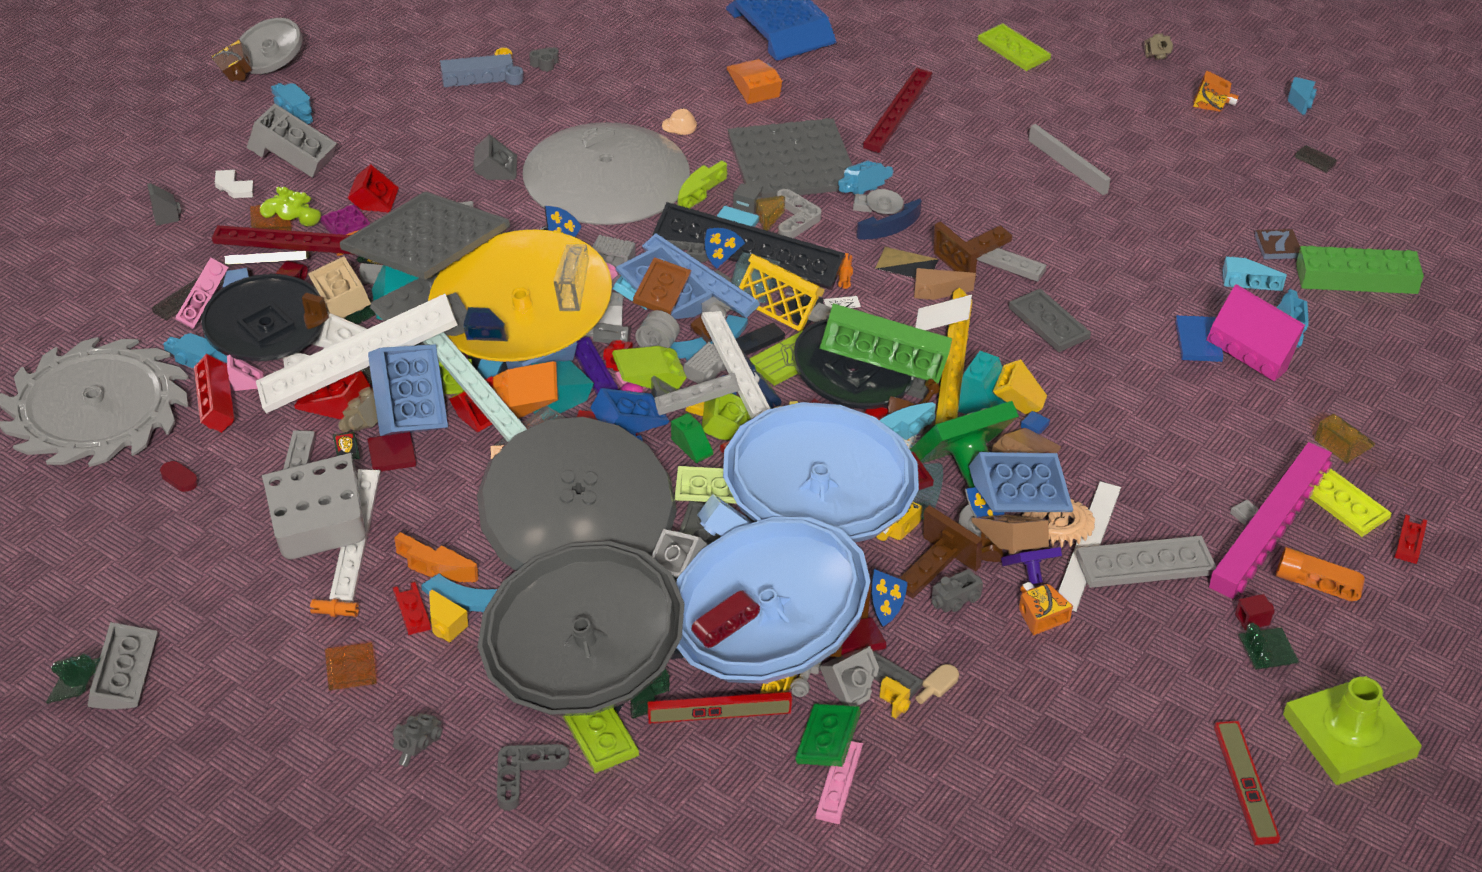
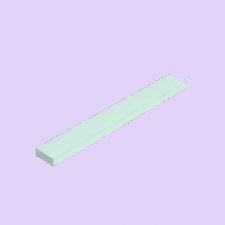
(476, 387)

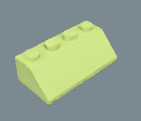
(700, 484)

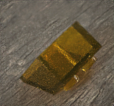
(1342, 438)

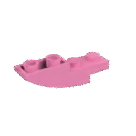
(201, 293)

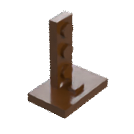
(963, 255)
(949, 543)

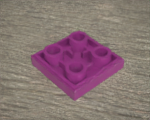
(344, 220)

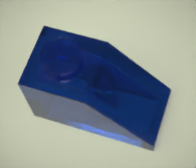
(484, 325)

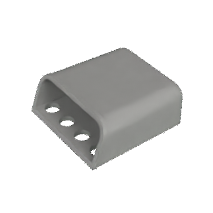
(316, 510)

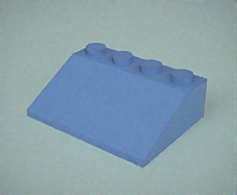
(693, 294)
(407, 389)
(1021, 482)

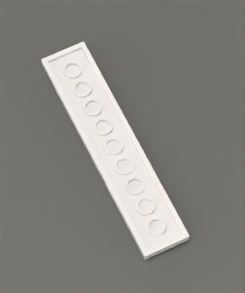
(352, 353)

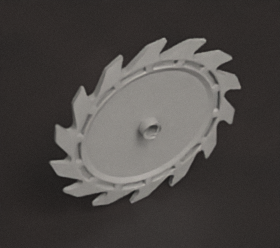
(93, 401)

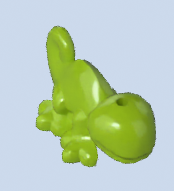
(291, 206)

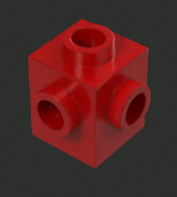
(615, 345)

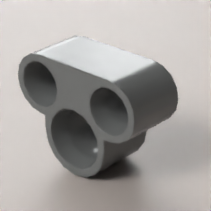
(544, 58)

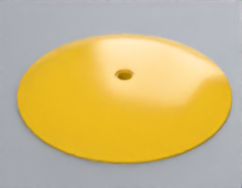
(516, 282)

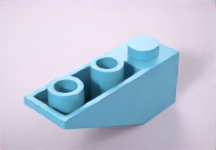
(1251, 275)

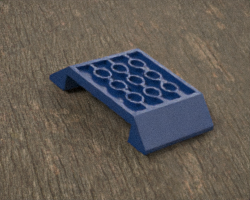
(787, 24)

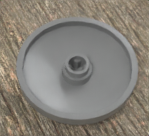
(272, 44)

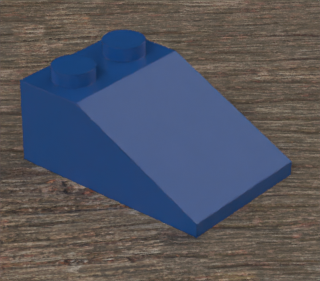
(628, 409)

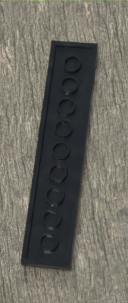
(796, 256)

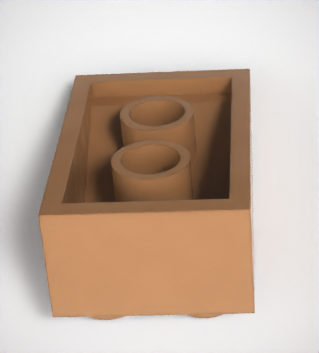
(1025, 442)
(1014, 532)

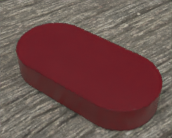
(178, 476)

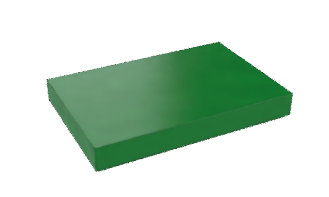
(828, 735)

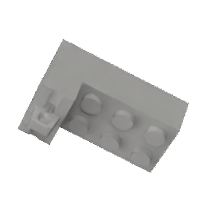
(291, 140)

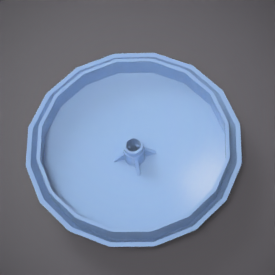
(822, 467)
(808, 593)

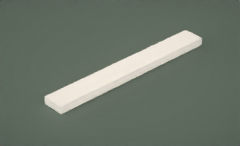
(735, 362)
(1102, 509)
(351, 556)

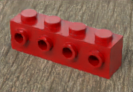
(213, 393)

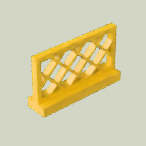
(789, 279)

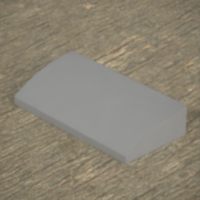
(122, 667)

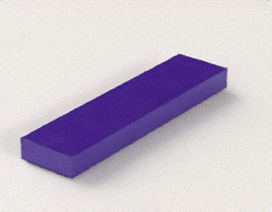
(593, 365)

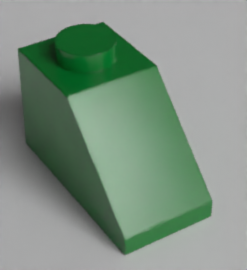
(690, 437)

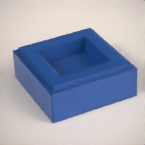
(1035, 422)

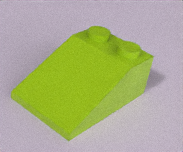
(643, 363)
(724, 416)

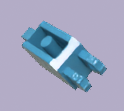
(293, 100)
(864, 177)
(1295, 308)
(191, 349)

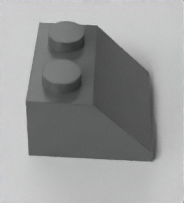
(494, 160)

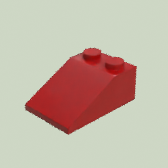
(333, 398)

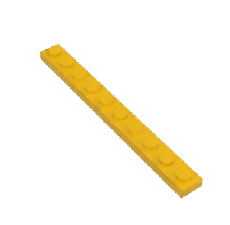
(953, 370)

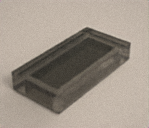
(1316, 158)

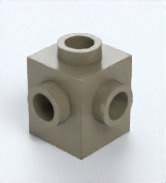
(1158, 46)

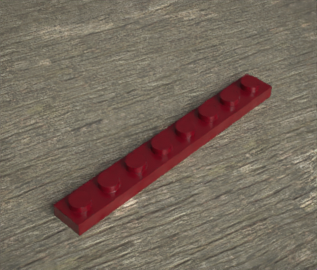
(897, 110)
(279, 239)

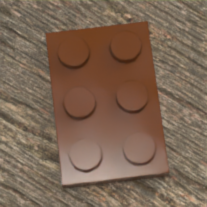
(662, 286)

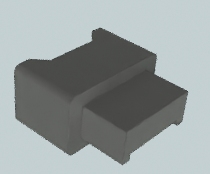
(607, 333)

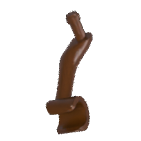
(933, 388)

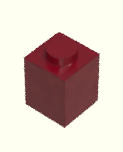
(1255, 610)

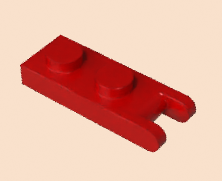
(1410, 540)
(412, 610)

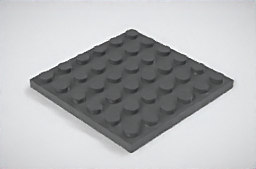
(791, 156)
(425, 235)

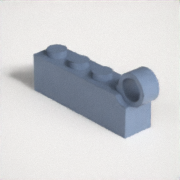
(480, 70)

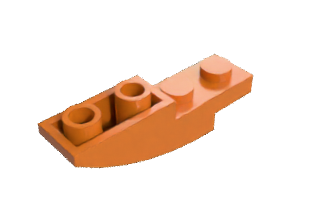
(431, 562)

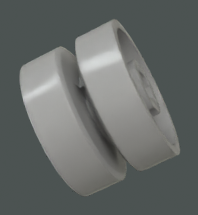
(657, 330)

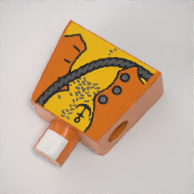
(1214, 93)
(1043, 607)

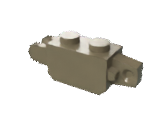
(360, 412)

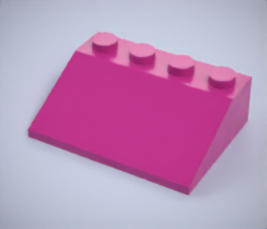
(1256, 333)

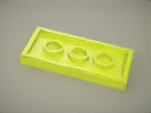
(1349, 504)

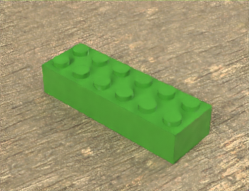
(1359, 269)
(886, 343)

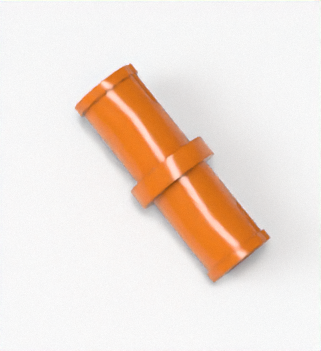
(846, 272)
(334, 608)

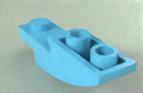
(911, 419)

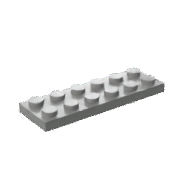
(1145, 561)

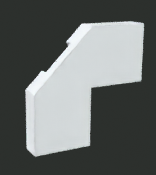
(237, 189)

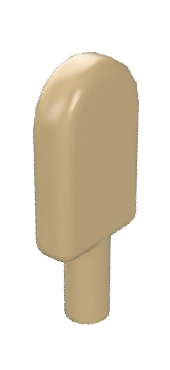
(938, 682)

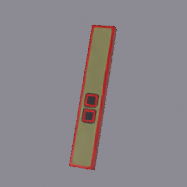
(719, 707)
(1247, 783)

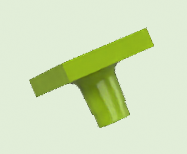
(1352, 730)

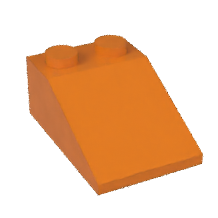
(756, 80)
(527, 387)

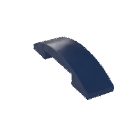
(874, 229)

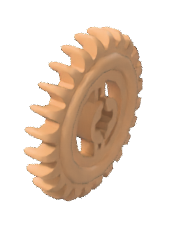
(1060, 530)

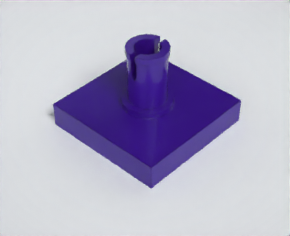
(1032, 560)

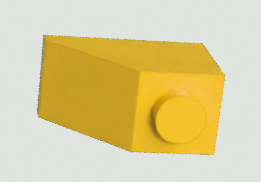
(446, 617)

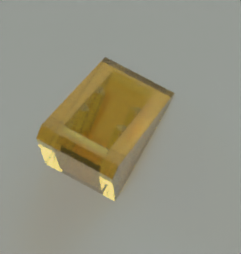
(770, 210)

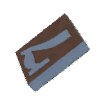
(1277, 243)

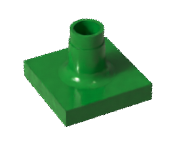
(965, 436)

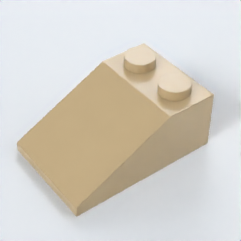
(340, 288)

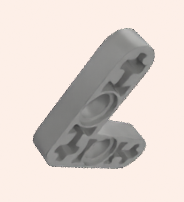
(808, 214)

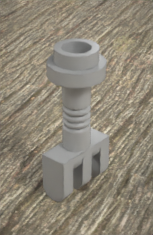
(800, 685)

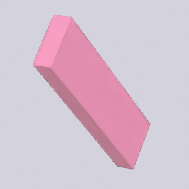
(838, 786)

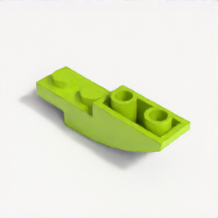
(698, 183)

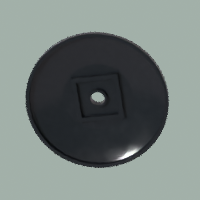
(237, 311)
(830, 374)

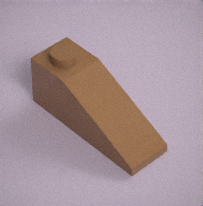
(941, 283)

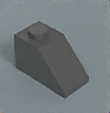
(163, 205)

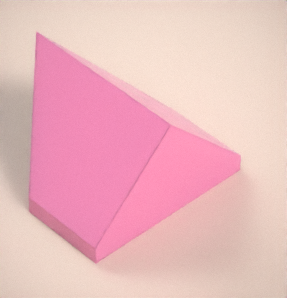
(242, 375)

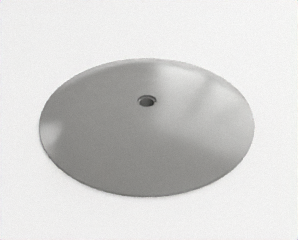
(608, 181)

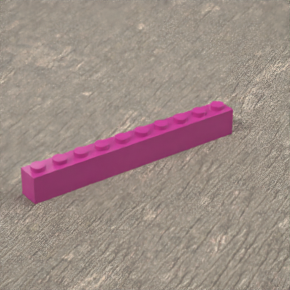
(1271, 521)

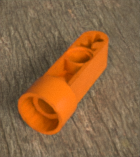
(1320, 575)

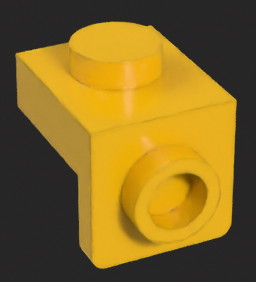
(895, 694)

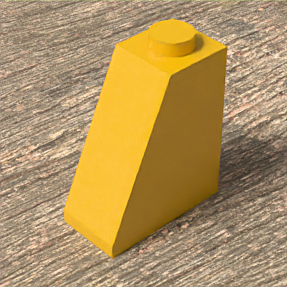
(1020, 386)

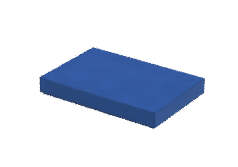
(1193, 337)

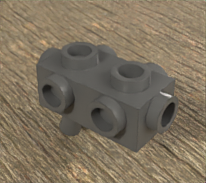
(957, 590)
(416, 736)

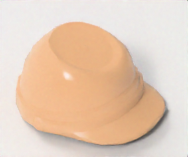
(680, 122)

